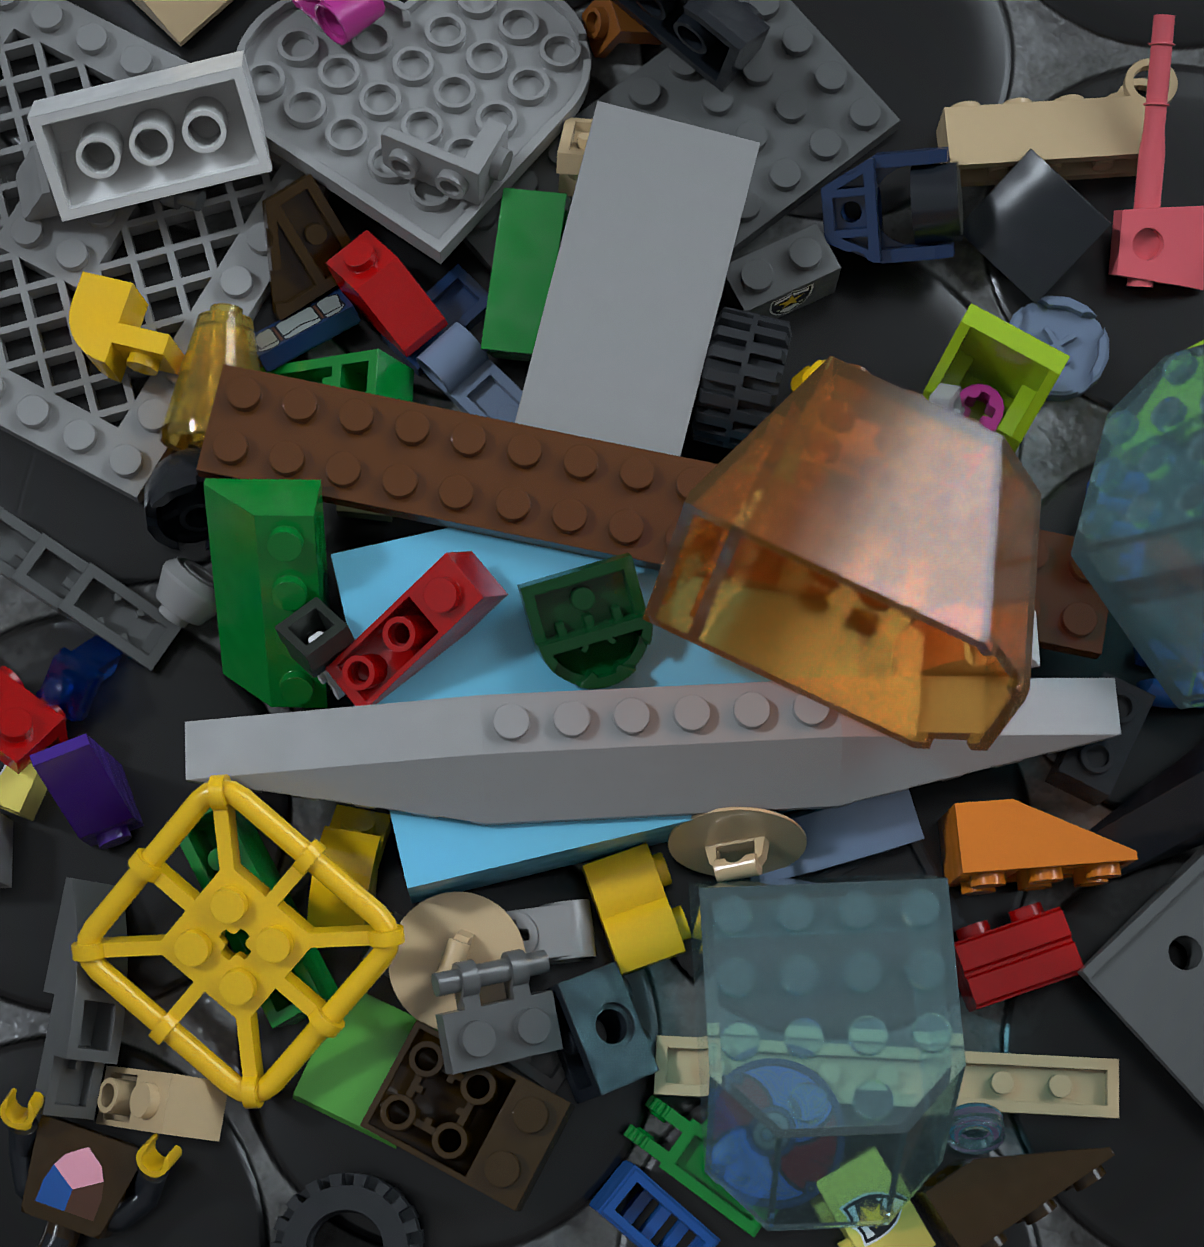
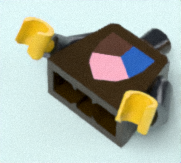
(80, 1175)

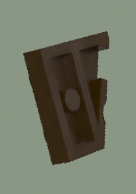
(299, 240)

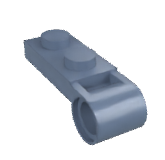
(469, 376)

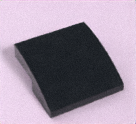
(1033, 226)

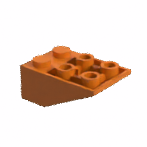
(1012, 842)

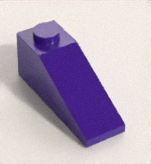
(89, 791)

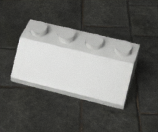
(150, 136)

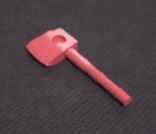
(1149, 240)

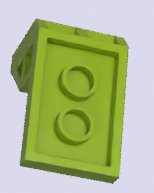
(1007, 360)

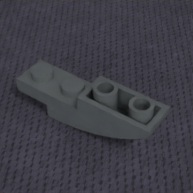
(84, 1018)

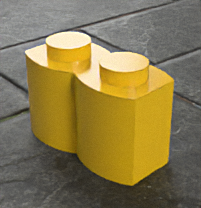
(635, 908)

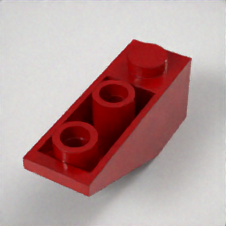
(417, 627)

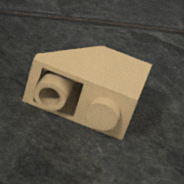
(161, 1103)

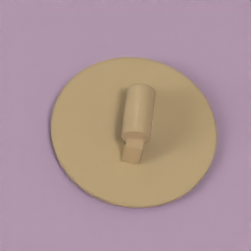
(737, 842)
(443, 932)

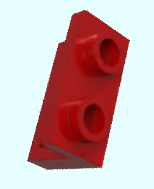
(26, 722)

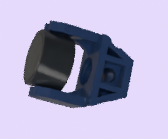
(934, 207)

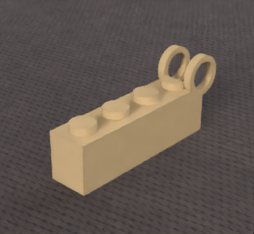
(1070, 133)

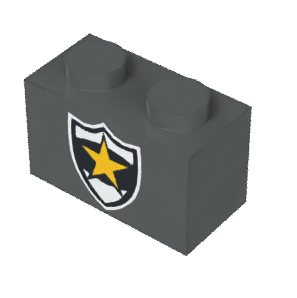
(782, 275)

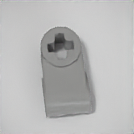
(560, 929)

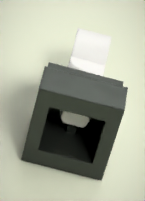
(315, 640)

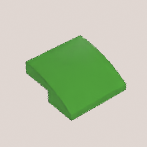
(352, 1066)

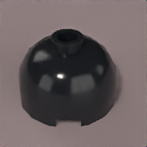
(177, 501)

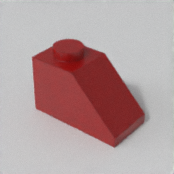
(386, 293)

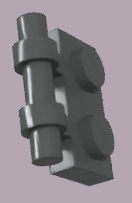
(500, 1029)

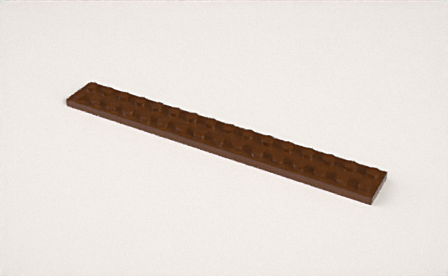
(516, 481)

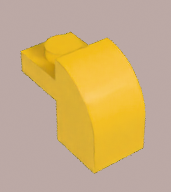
(107, 328)
(356, 845)

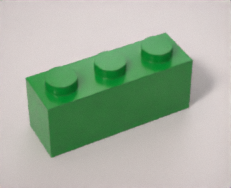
(522, 270)

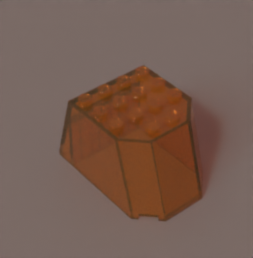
(865, 560)

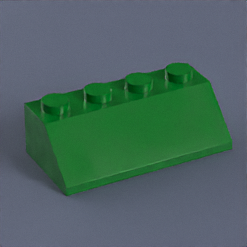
(265, 568)

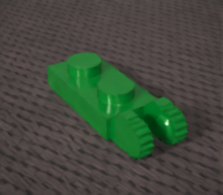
(686, 1163)

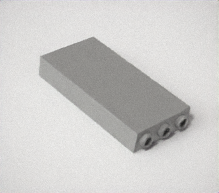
(637, 280)

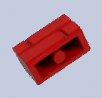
(1014, 957)

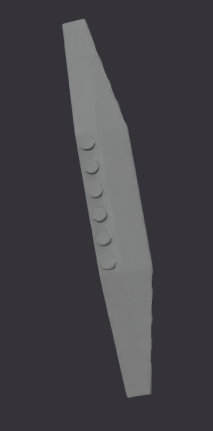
(617, 751)

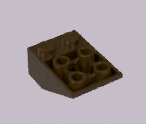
(473, 1124)
(983, 1196)

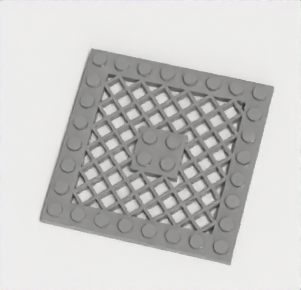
(63, 250)

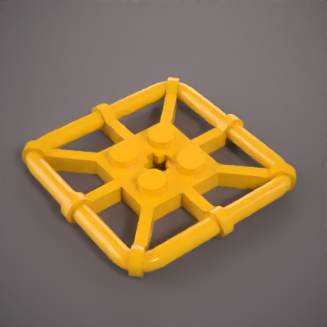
(231, 903)

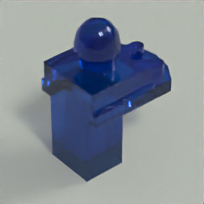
(77, 675)

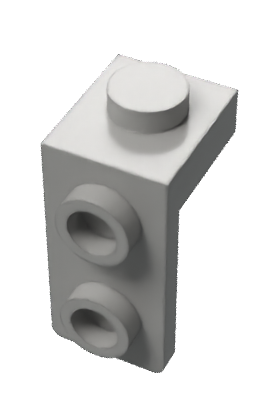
(453, 176)

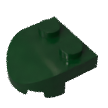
(589, 621)

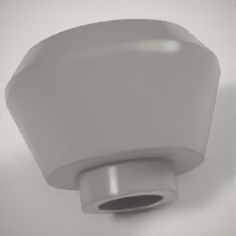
(186, 593)

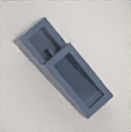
(852, 832)

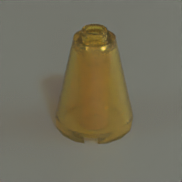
(217, 339)

